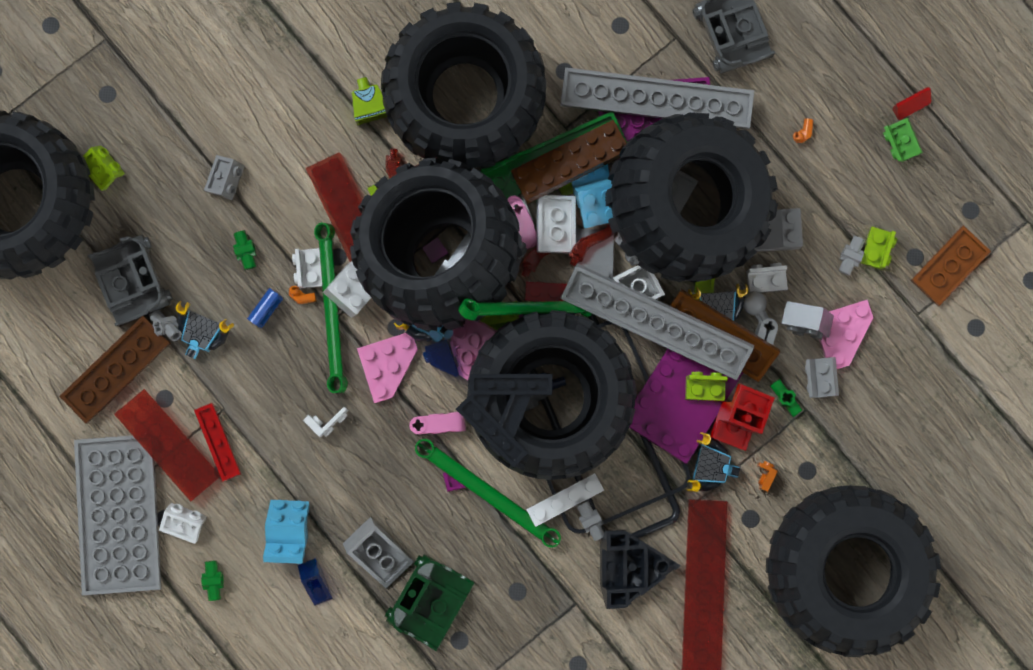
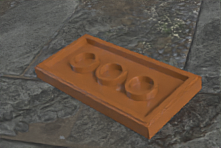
(950, 265)

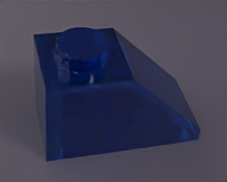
(441, 358)
(314, 581)

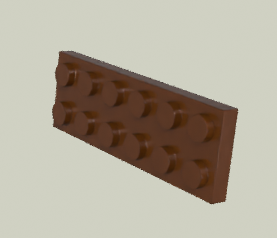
(569, 161)
(763, 352)
(114, 370)

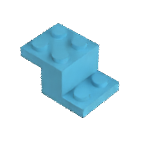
(590, 197)
(286, 531)

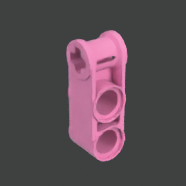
(526, 224)
(439, 423)

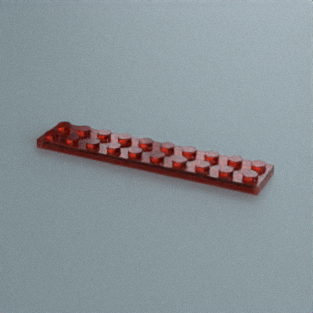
(704, 585)

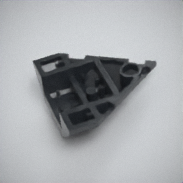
(629, 568)

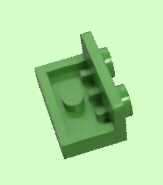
(902, 140)

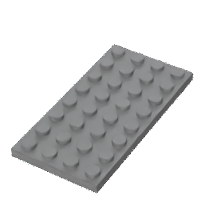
(116, 516)

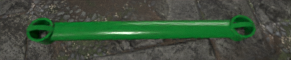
(330, 309)
(470, 309)
(486, 492)

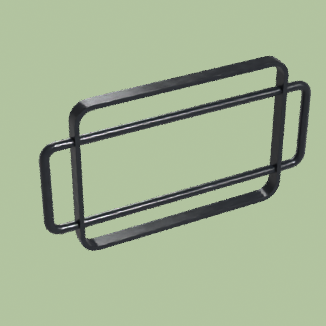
(669, 493)

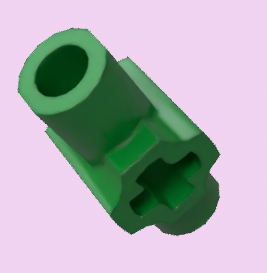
(244, 250)
(791, 406)
(212, 580)

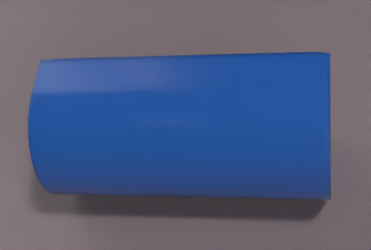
(265, 308)

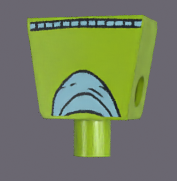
(367, 102)

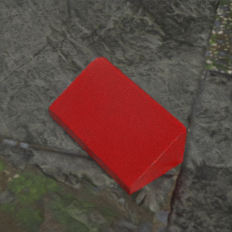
(913, 103)

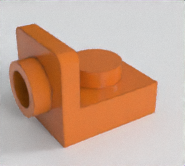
(766, 479)

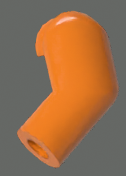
(806, 133)
(299, 297)

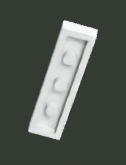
(565, 499)

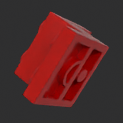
(742, 417)

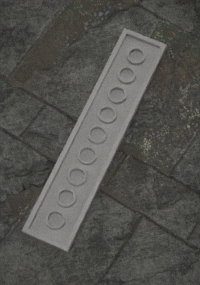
(653, 96)
(657, 321)

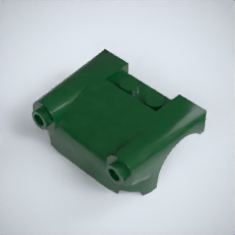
(429, 601)

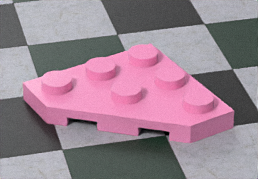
(847, 332)
(467, 343)
(387, 364)

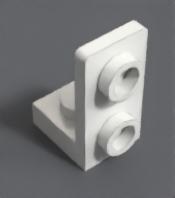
(315, 423)

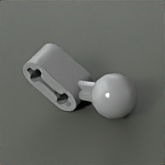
(755, 304)

